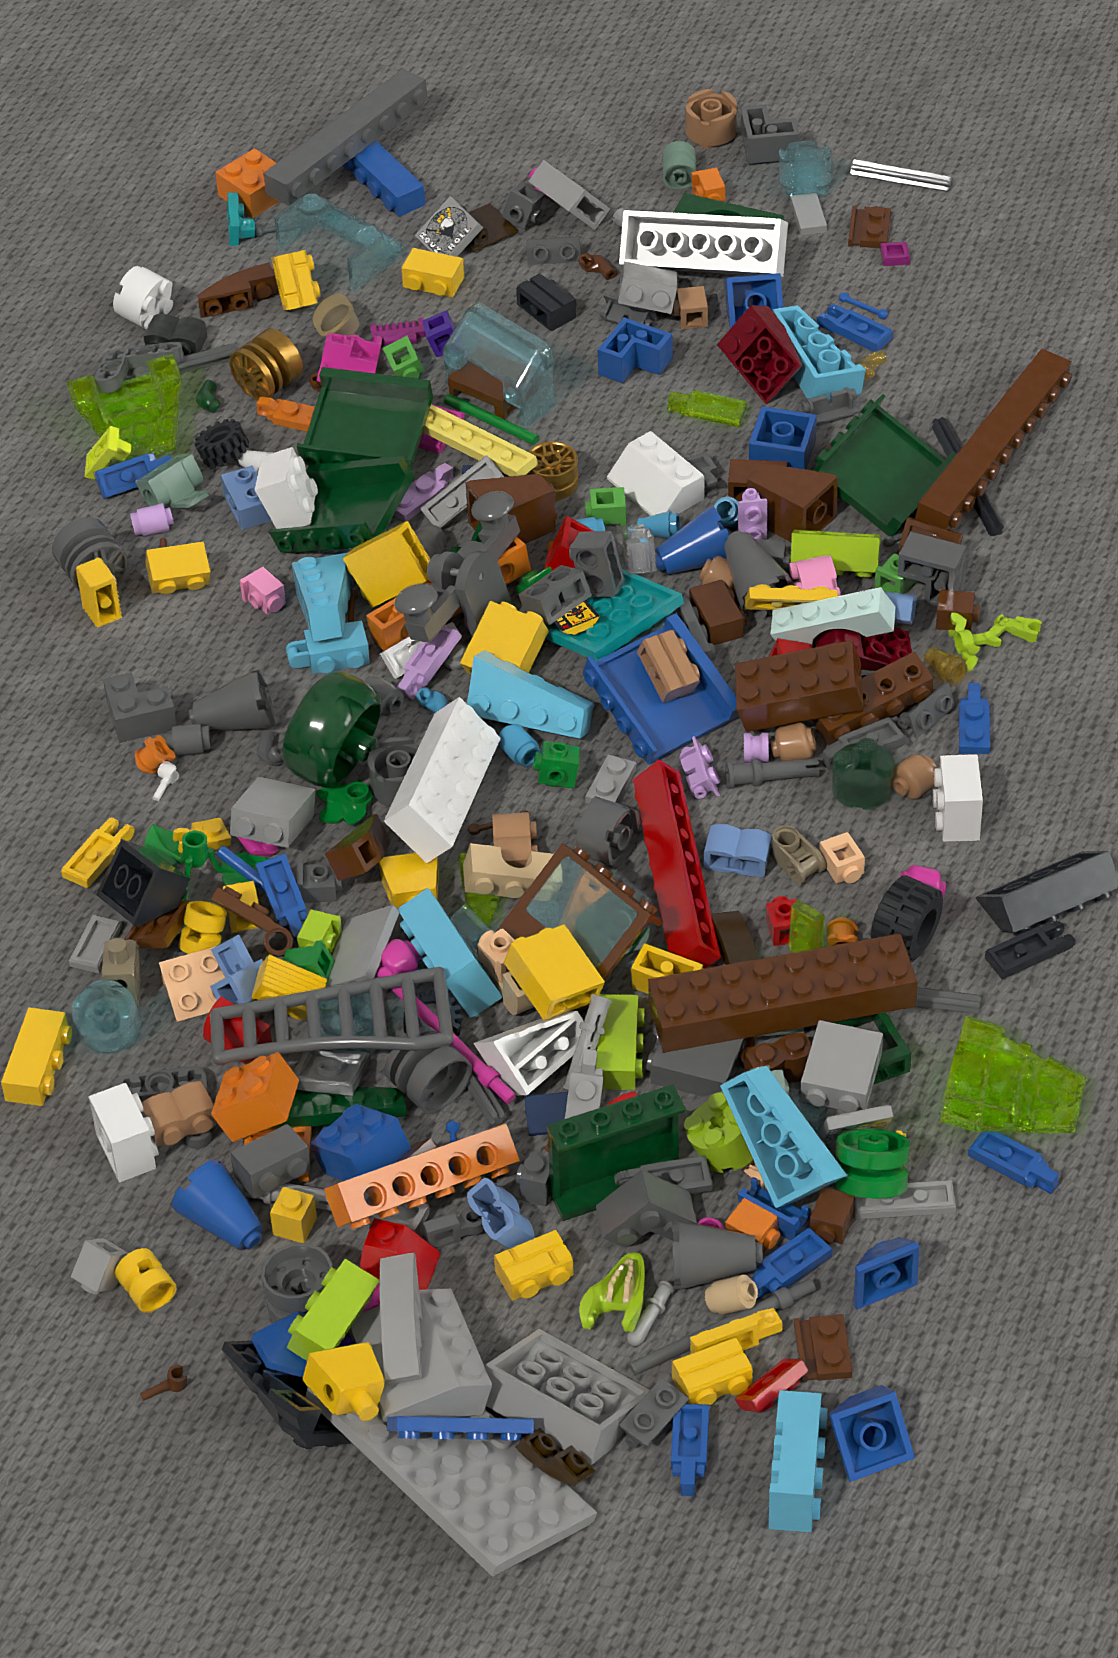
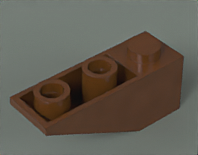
(359, 849)

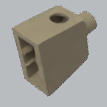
(123, 963)

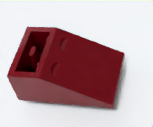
(761, 351)
(873, 650)

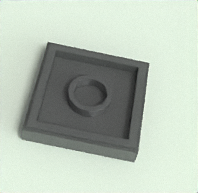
(331, 1071)

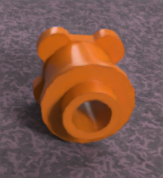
(153, 754)
(841, 931)

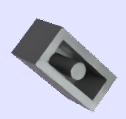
(270, 1161)

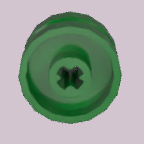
(873, 1163)

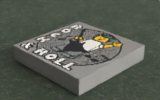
(449, 229)
(872, 1118)

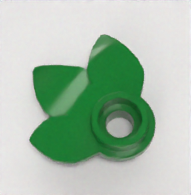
(345, 803)

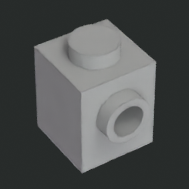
(97, 1265)

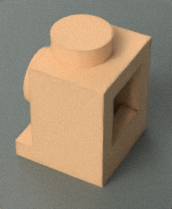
(845, 864)
(493, 951)

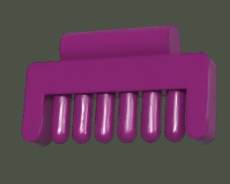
(390, 336)

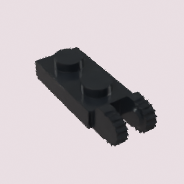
(1028, 949)

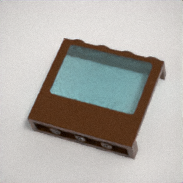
(589, 903)

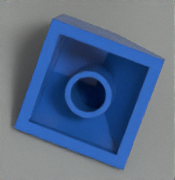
(751, 290)
(886, 1271)
(272, 1345)
(871, 1432)

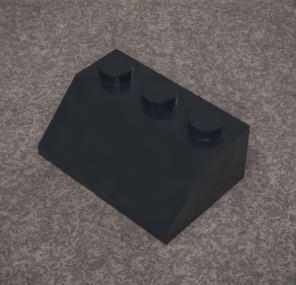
(141, 884)

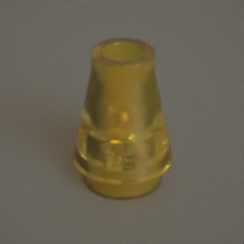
(946, 665)

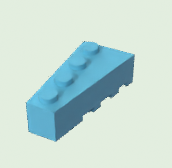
(824, 365)
(323, 594)
(516, 697)
(447, 949)
(779, 1138)
(795, 1461)

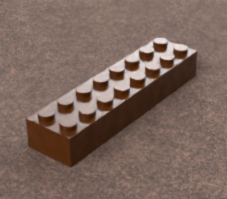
(782, 992)

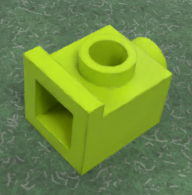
(320, 927)

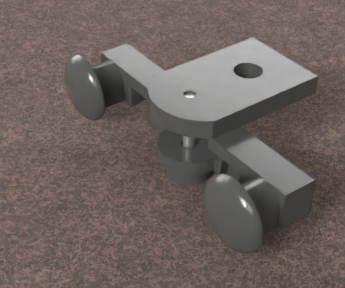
(463, 577)

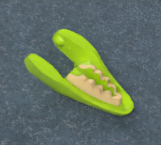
(618, 1291)

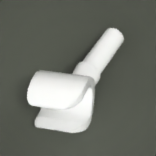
(169, 774)

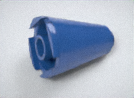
(693, 544)
(219, 1206)

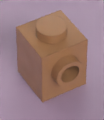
(691, 307)

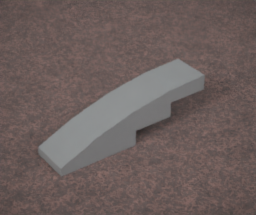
(400, 1318)

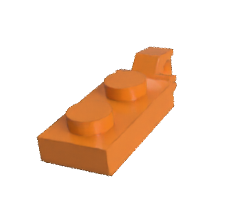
(285, 412)

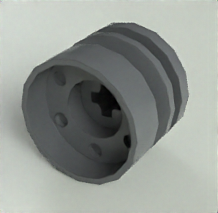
(85, 541)
(429, 1075)
(292, 1277)

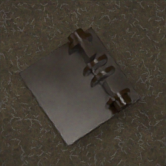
(494, 227)

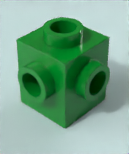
(557, 764)

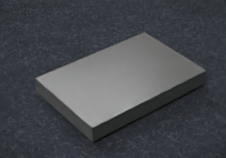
(361, 946)

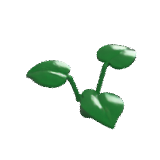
(194, 855)

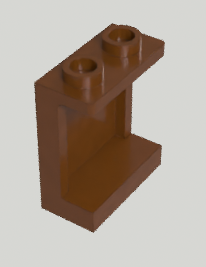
(482, 386)

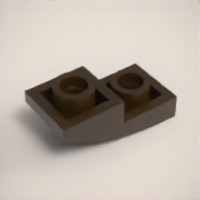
(734, 937)
(565, 1466)

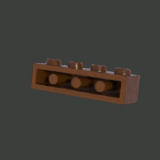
(884, 695)

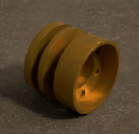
(266, 364)

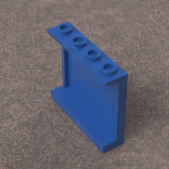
(639, 713)

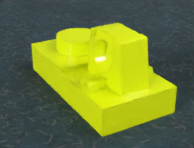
(106, 449)

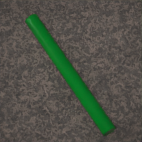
(491, 419)

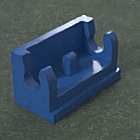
(790, 1218)

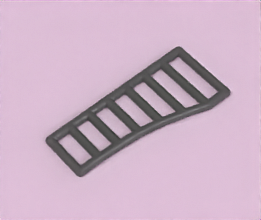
(347, 1039)

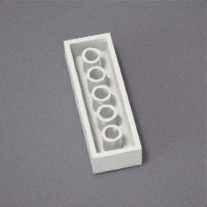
(704, 242)
(442, 780)

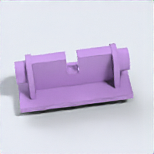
(753, 514)
(697, 760)

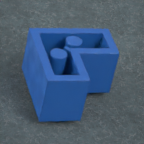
(634, 346)

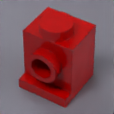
(778, 918)

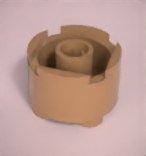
(711, 118)

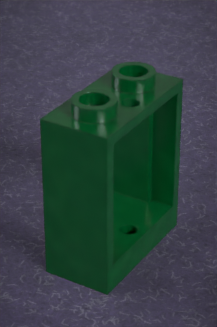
(892, 1061)

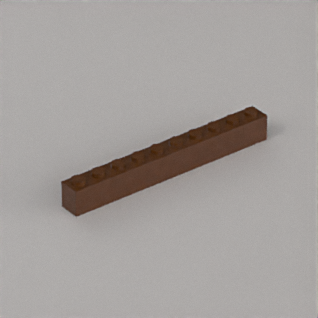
(995, 440)

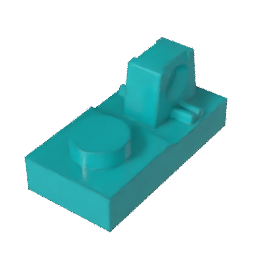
(237, 225)

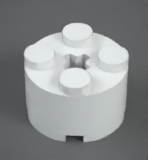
(143, 296)

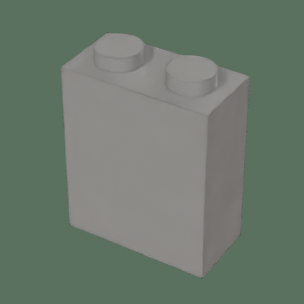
(569, 194)
(647, 287)
(272, 812)
(841, 1067)

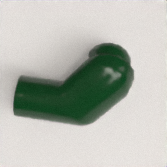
(205, 397)

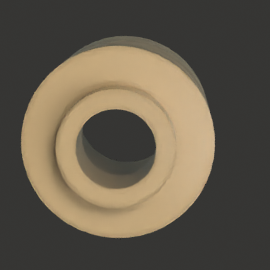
(731, 1295)

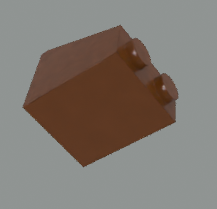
(795, 498)
(532, 503)

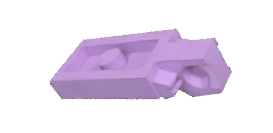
(424, 490)
(427, 661)

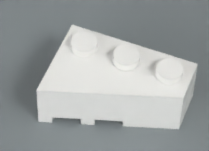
(532, 1051)

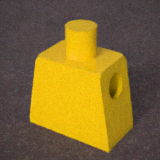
(408, 876)
(346, 1380)

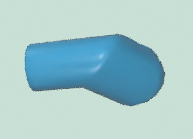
(431, 699)

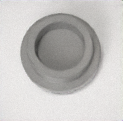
(454, 658)

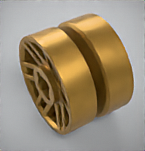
(557, 466)

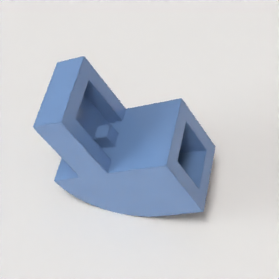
(238, 970)

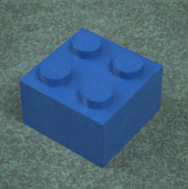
(783, 437)
(359, 1143)

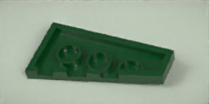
(321, 1108)

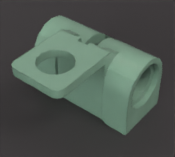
(173, 483)

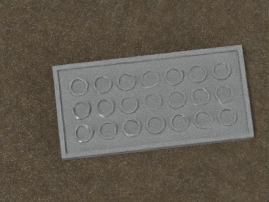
(473, 1489)

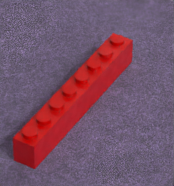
(675, 864)

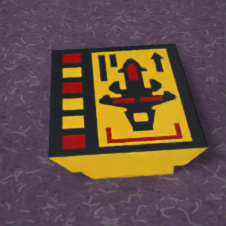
(578, 619)

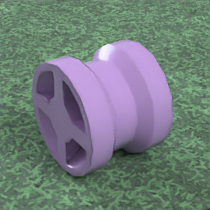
(756, 747)

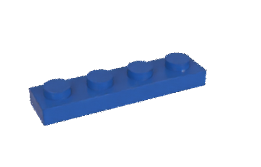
(446, 1426)

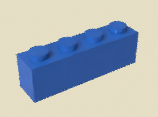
(387, 179)

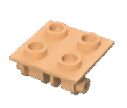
(189, 983)

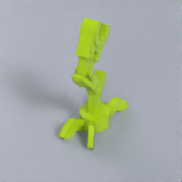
(966, 642)

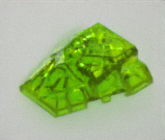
(141, 408)
(1007, 1086)

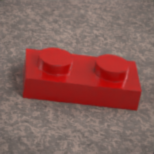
(762, 1392)

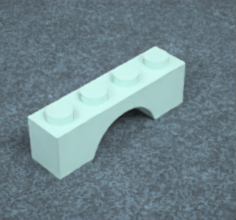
(865, 612)

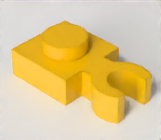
(214, 829)

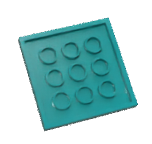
(621, 617)

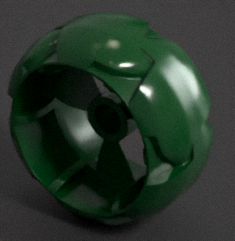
(332, 729)

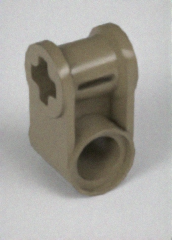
(795, 854)

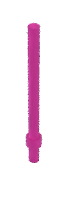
(487, 1074)

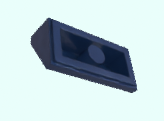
(544, 1110)

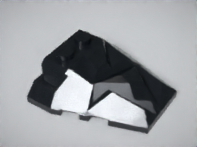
(283, 1398)

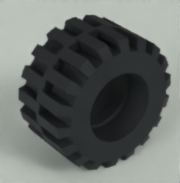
(911, 910)

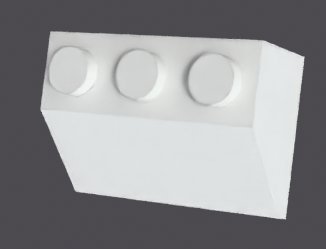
(657, 476)

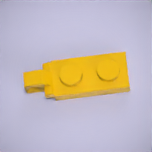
(746, 1330)

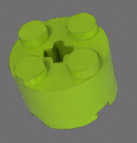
(717, 1135)

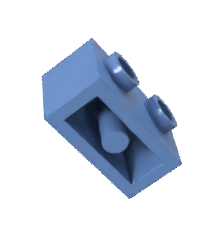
(242, 499)

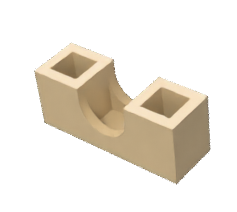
(490, 875)

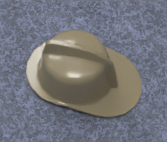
(336, 316)

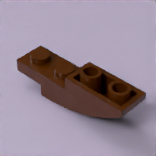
(238, 291)

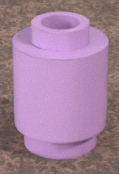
(152, 520)

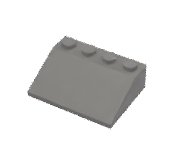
(452, 1369)
(563, 1392)

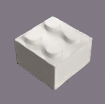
(286, 489)
(958, 798)
(124, 1131)

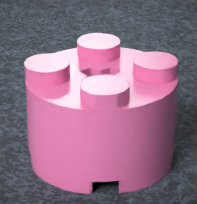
(814, 573)

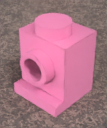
(263, 591)

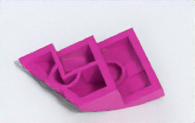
(350, 353)

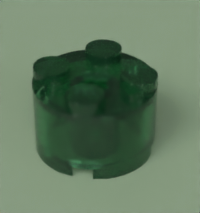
(863, 775)

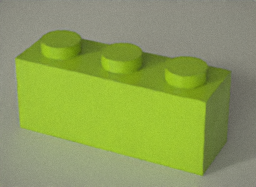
(848, 550)
(621, 1043)
(332, 1310)

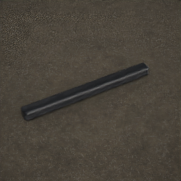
(982, 504)

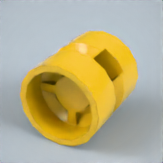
(203, 926)
(145, 1280)

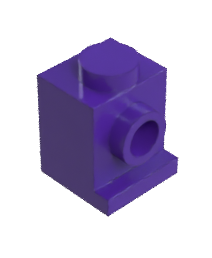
(438, 331)

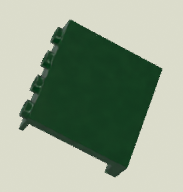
(366, 417)
(881, 467)
(350, 506)
(607, 1140)

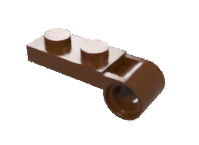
(253, 914)

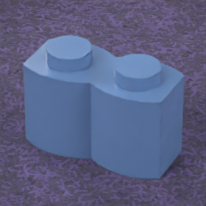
(905, 607)
(737, 850)
(500, 1214)

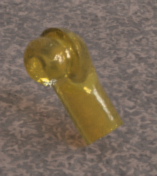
(870, 361)

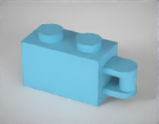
(333, 653)

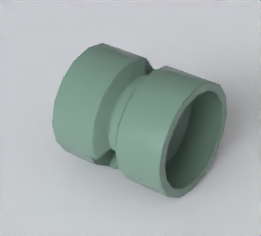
(677, 164)

